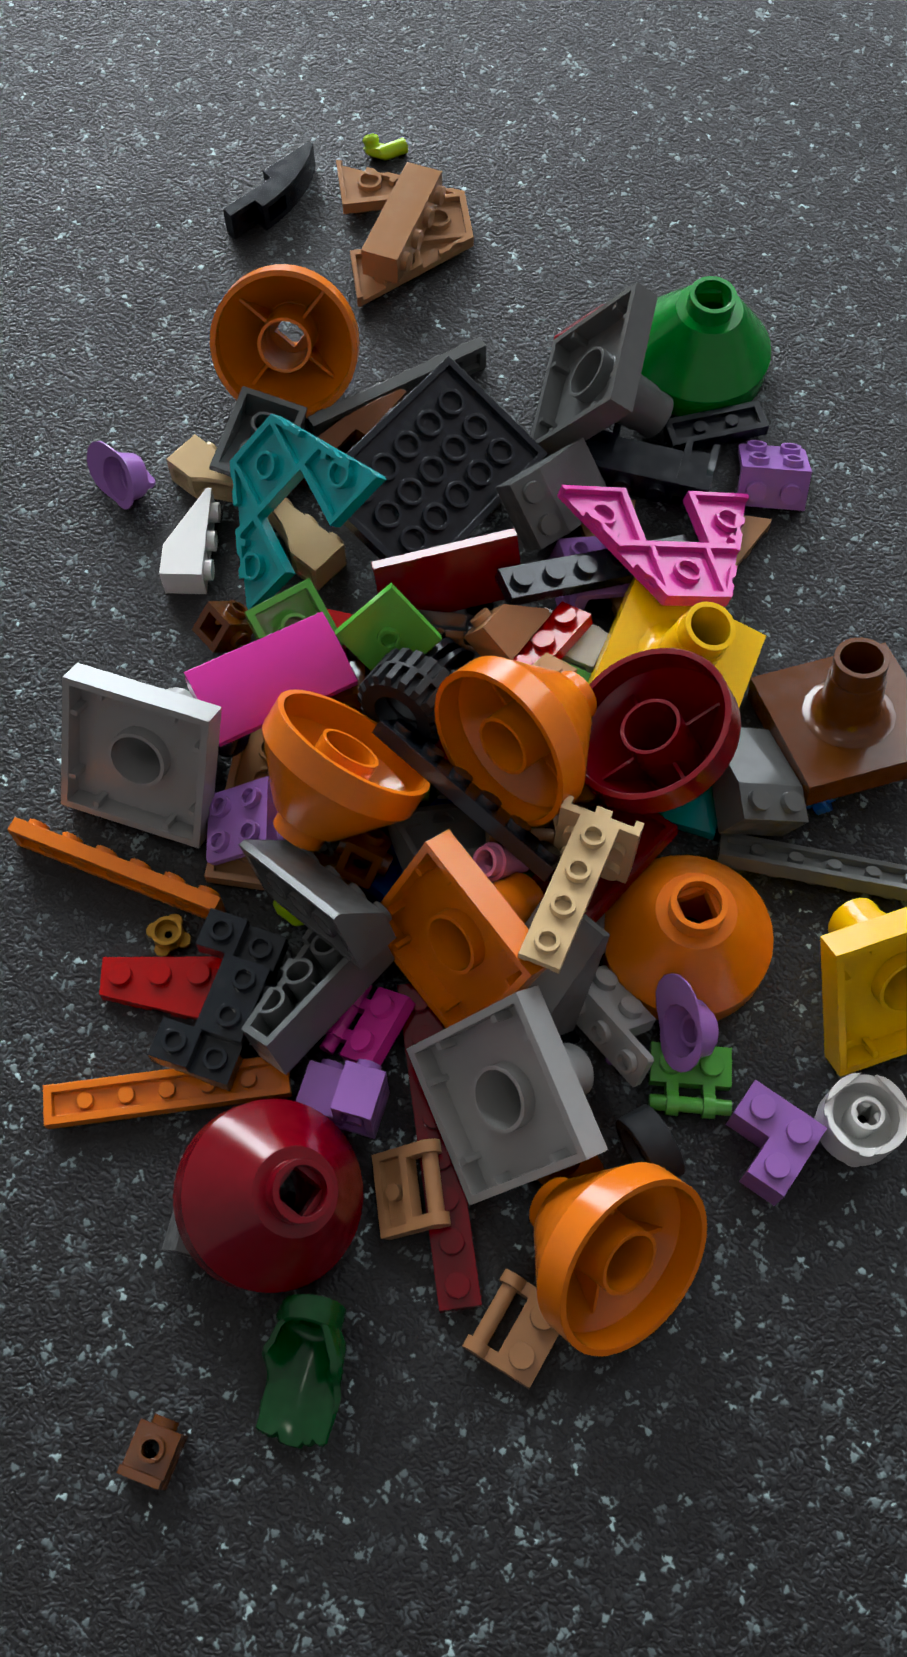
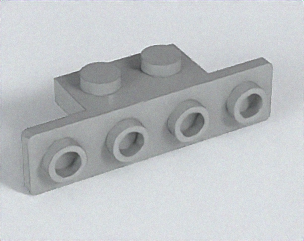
(612, 1020)

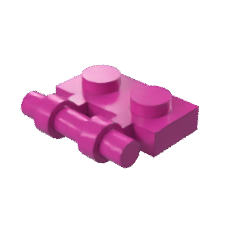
(375, 1030)

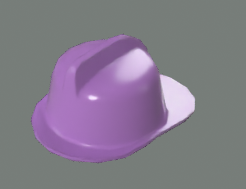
(118, 474)
(685, 1024)

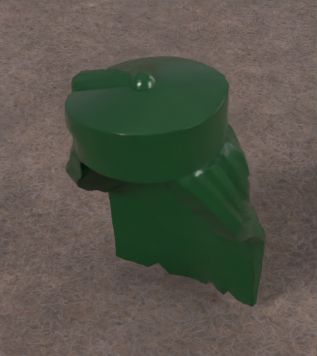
(303, 1371)

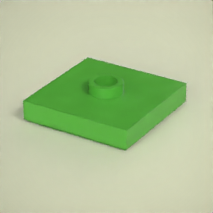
(384, 625)

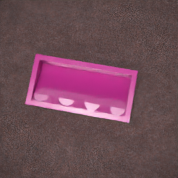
(256, 674)

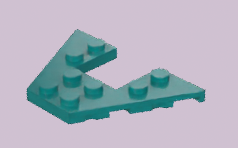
(266, 473)

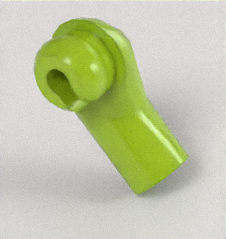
(384, 151)

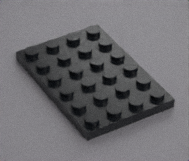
(440, 464)

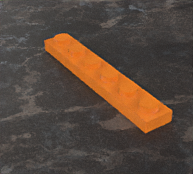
(105, 864)
(156, 1094)

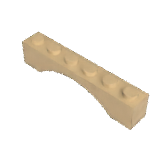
(311, 548)

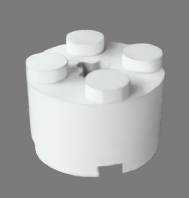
(882, 1107)

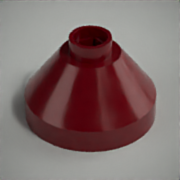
(660, 730)
(232, 1203)

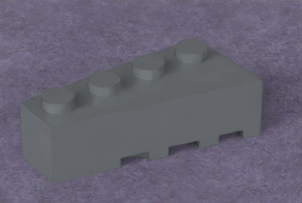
(308, 1001)

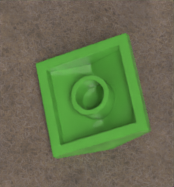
(286, 609)

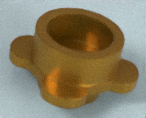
(163, 925)

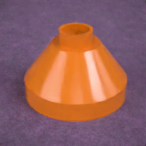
(256, 355)
(518, 732)
(333, 772)
(719, 957)
(615, 1253)

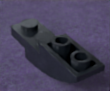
(276, 196)

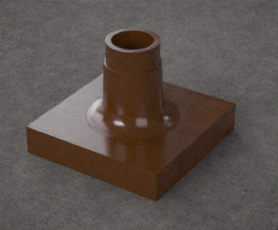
(838, 719)

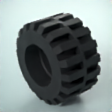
(404, 688)

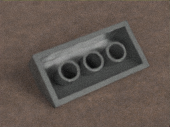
(321, 899)

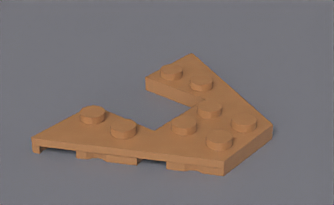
(446, 237)

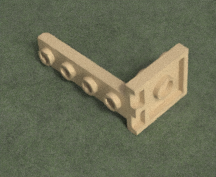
(590, 848)

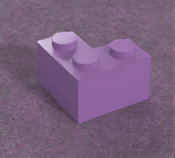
(347, 1093)
(784, 1140)

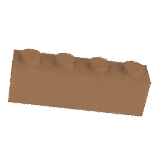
(402, 223)

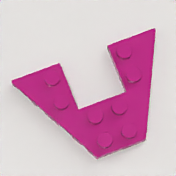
(668, 569)

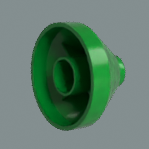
(706, 347)

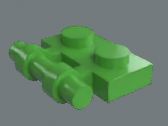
(709, 1074)

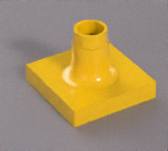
(700, 628)
(864, 986)

